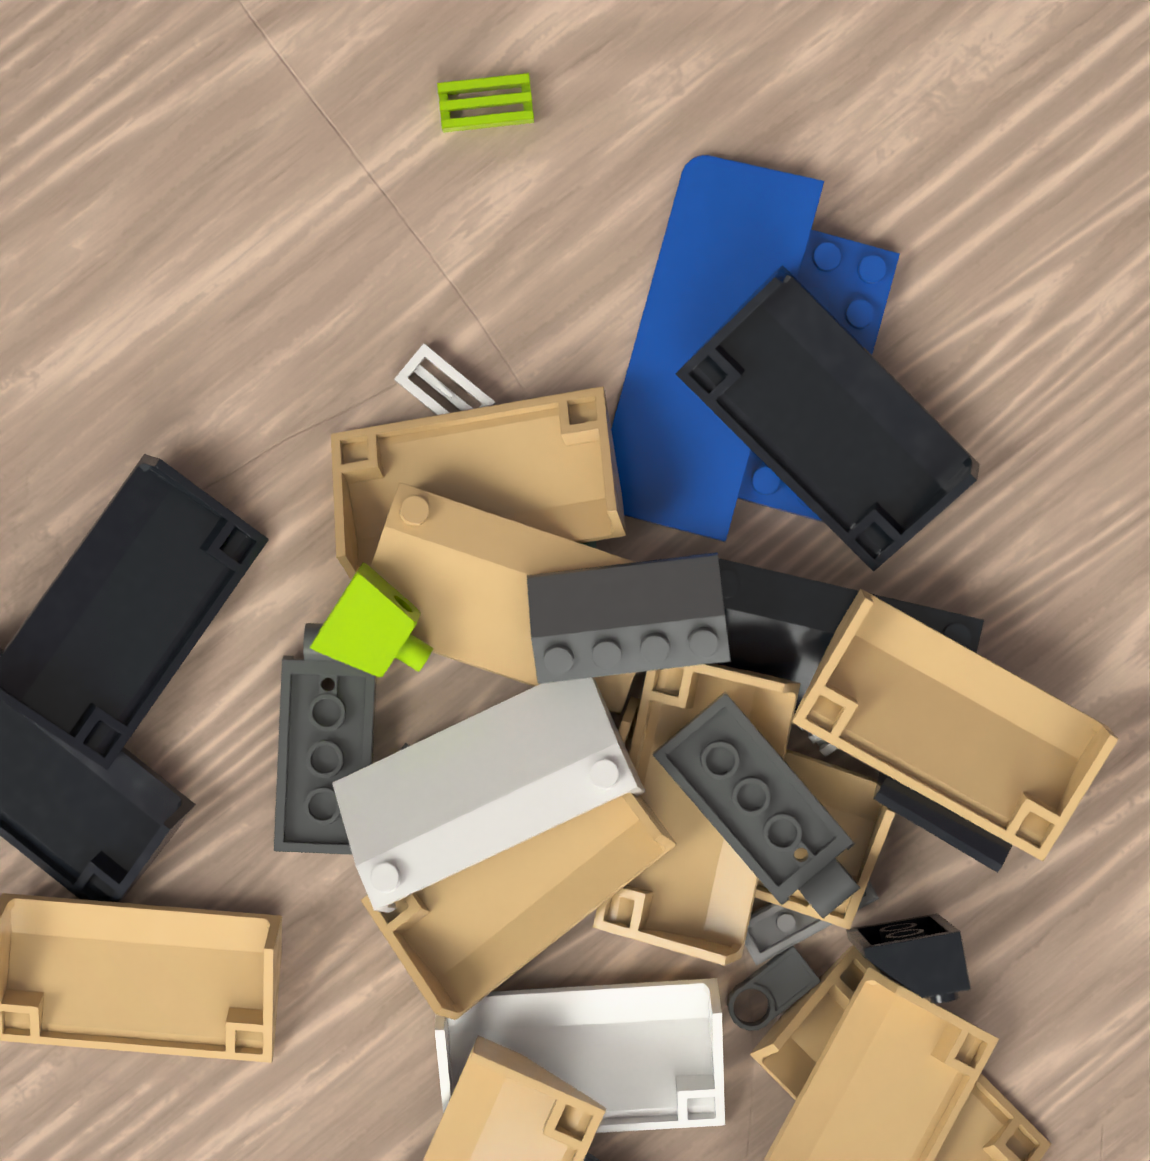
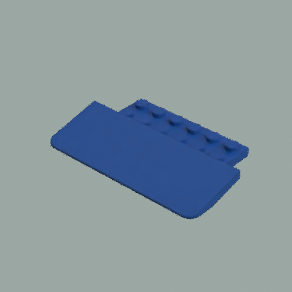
(721, 243)

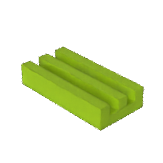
(481, 85)

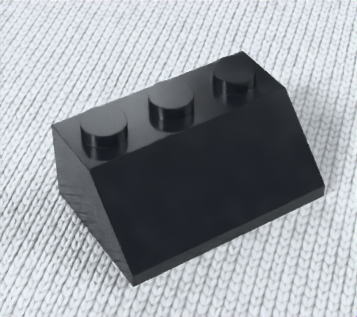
(942, 822)
(917, 952)

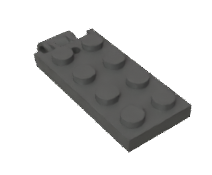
(319, 742)
(759, 806)

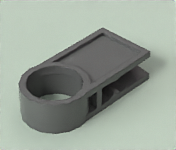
(781, 980)

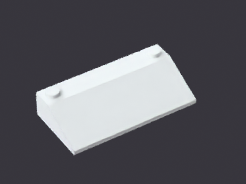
(482, 787)
(631, 1047)

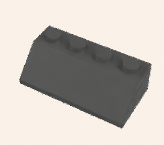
(627, 618)

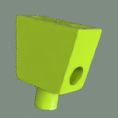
(372, 627)

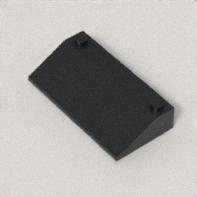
(829, 419)
(126, 610)
(787, 621)
(77, 819)

